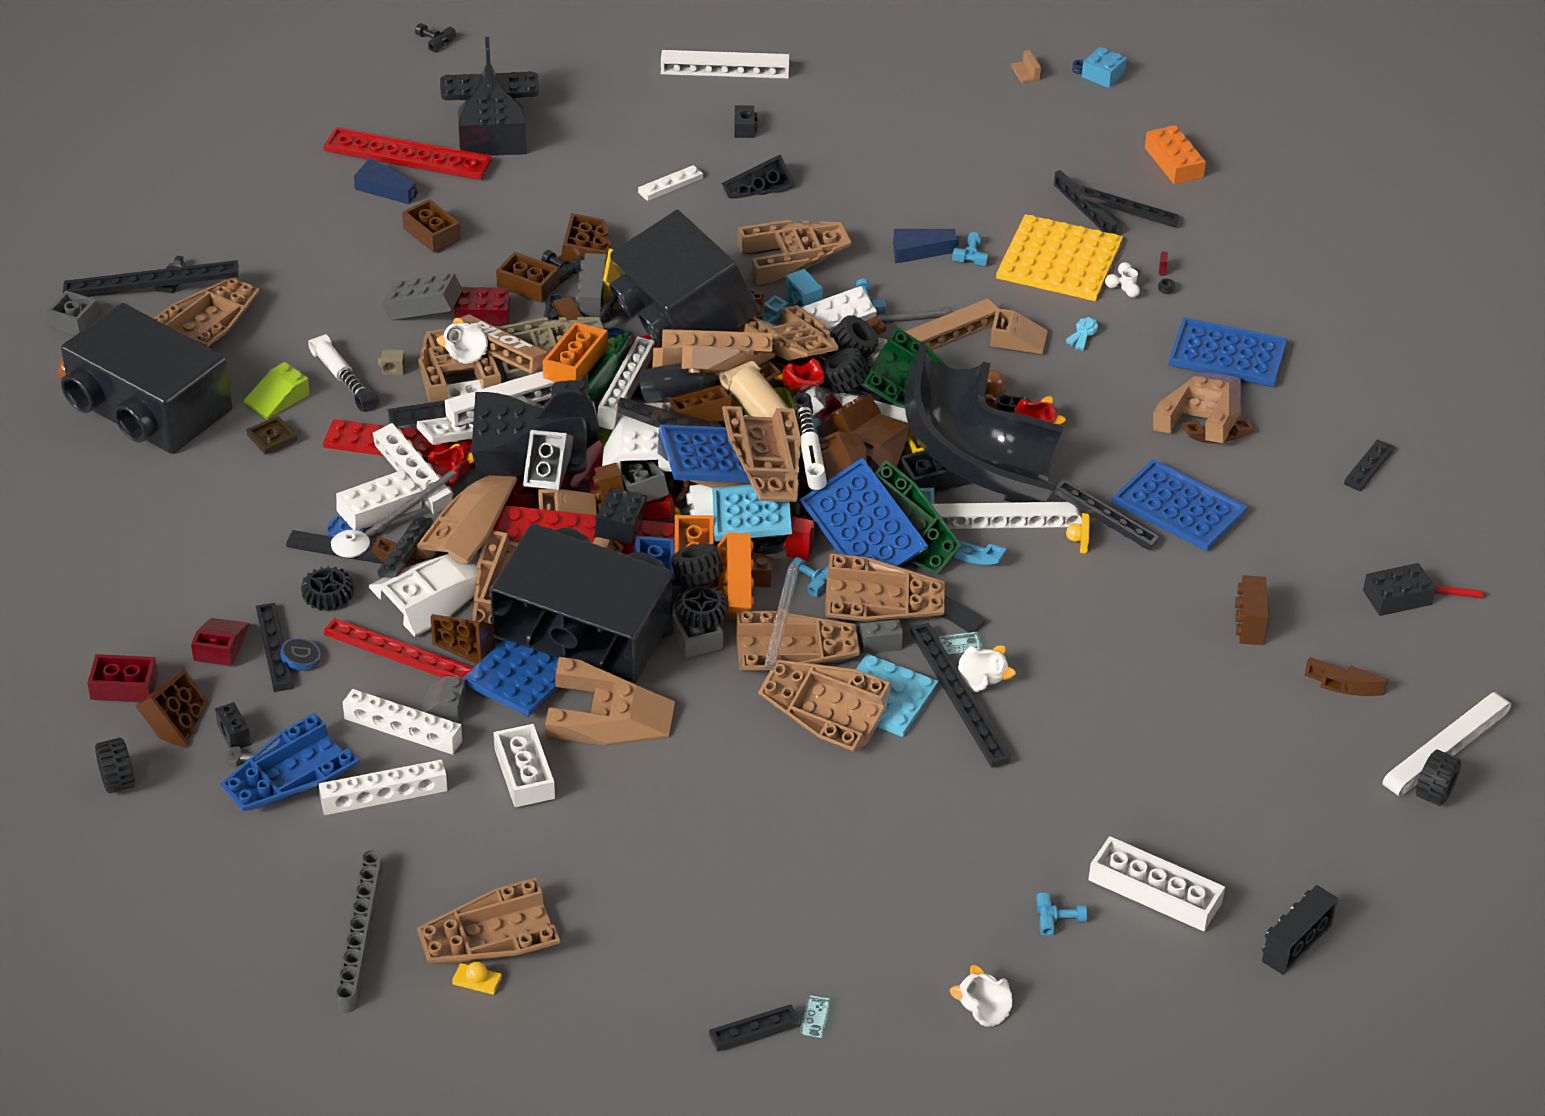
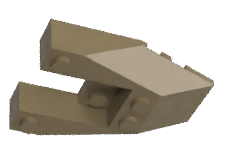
(542, 334)

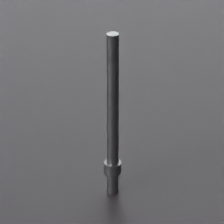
(918, 315)
(379, 526)

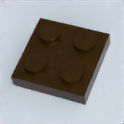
(271, 435)

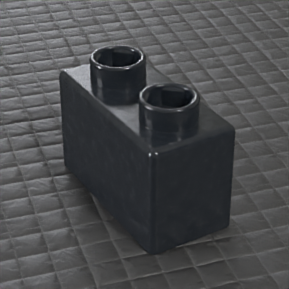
(680, 280)
(145, 378)
(582, 601)

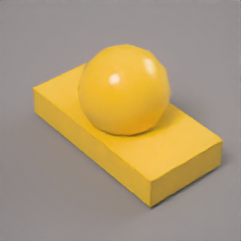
(1077, 532)
(477, 977)

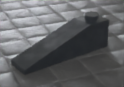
(762, 179)

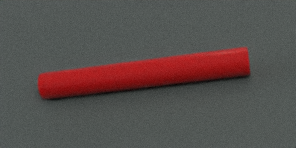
(1458, 591)

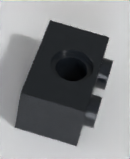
(745, 121)
(232, 726)

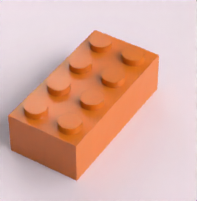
(1175, 154)
(575, 353)
(692, 531)
(736, 577)

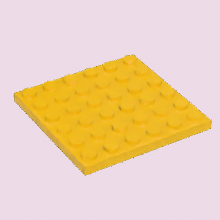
(1059, 257)

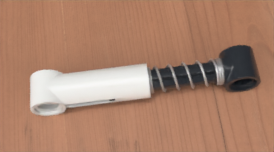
(323, 348)
(809, 442)

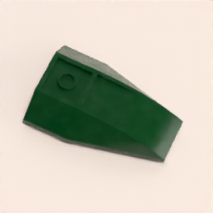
(891, 366)
(605, 369)
(923, 516)

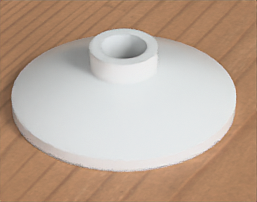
(350, 543)

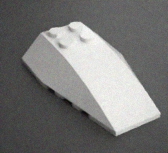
(635, 442)

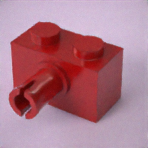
(660, 509)
(801, 540)

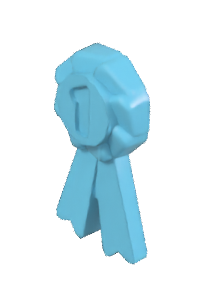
(1085, 328)

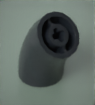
(668, 382)

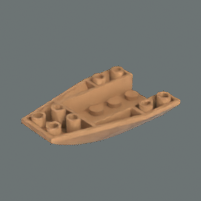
(211, 311)
(467, 520)
(879, 591)
(803, 640)
(828, 700)
(491, 926)

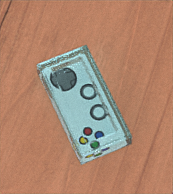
(960, 642)
(815, 1016)

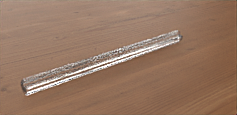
(781, 617)

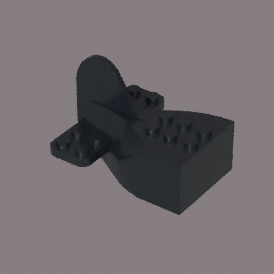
(491, 117)
(505, 422)

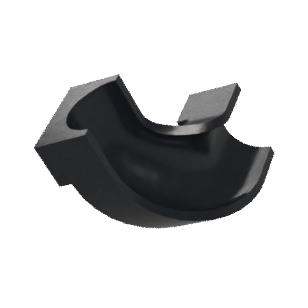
(974, 440)

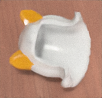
(464, 341)
(984, 667)
(984, 996)

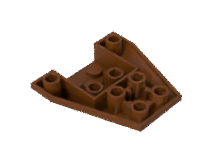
(883, 439)
(838, 453)

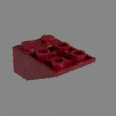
(594, 460)
(218, 641)

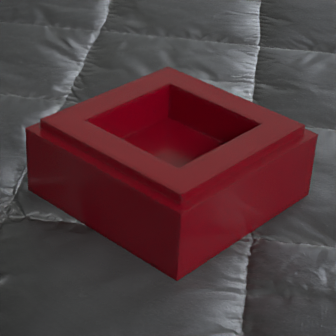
(1163, 263)

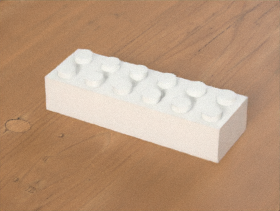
(1156, 883)

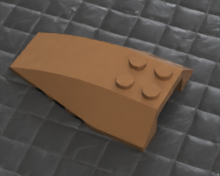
(767, 451)
(491, 561)

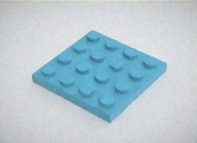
(741, 511)
(907, 693)

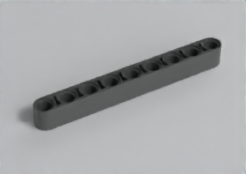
(359, 931)

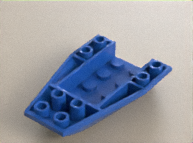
(288, 765)

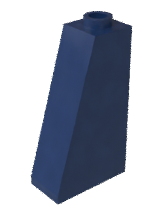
(384, 182)
(923, 243)

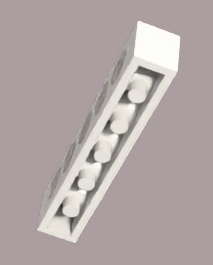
(404, 457)
(402, 721)
(383, 787)

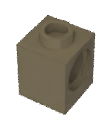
(392, 362)

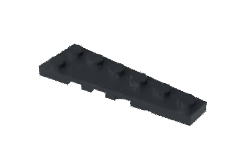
(655, 416)

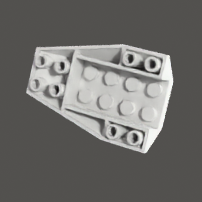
(428, 589)

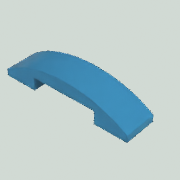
(978, 555)

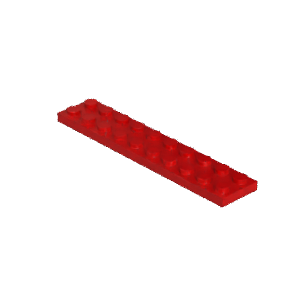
(408, 153)
(359, 438)
(517, 519)

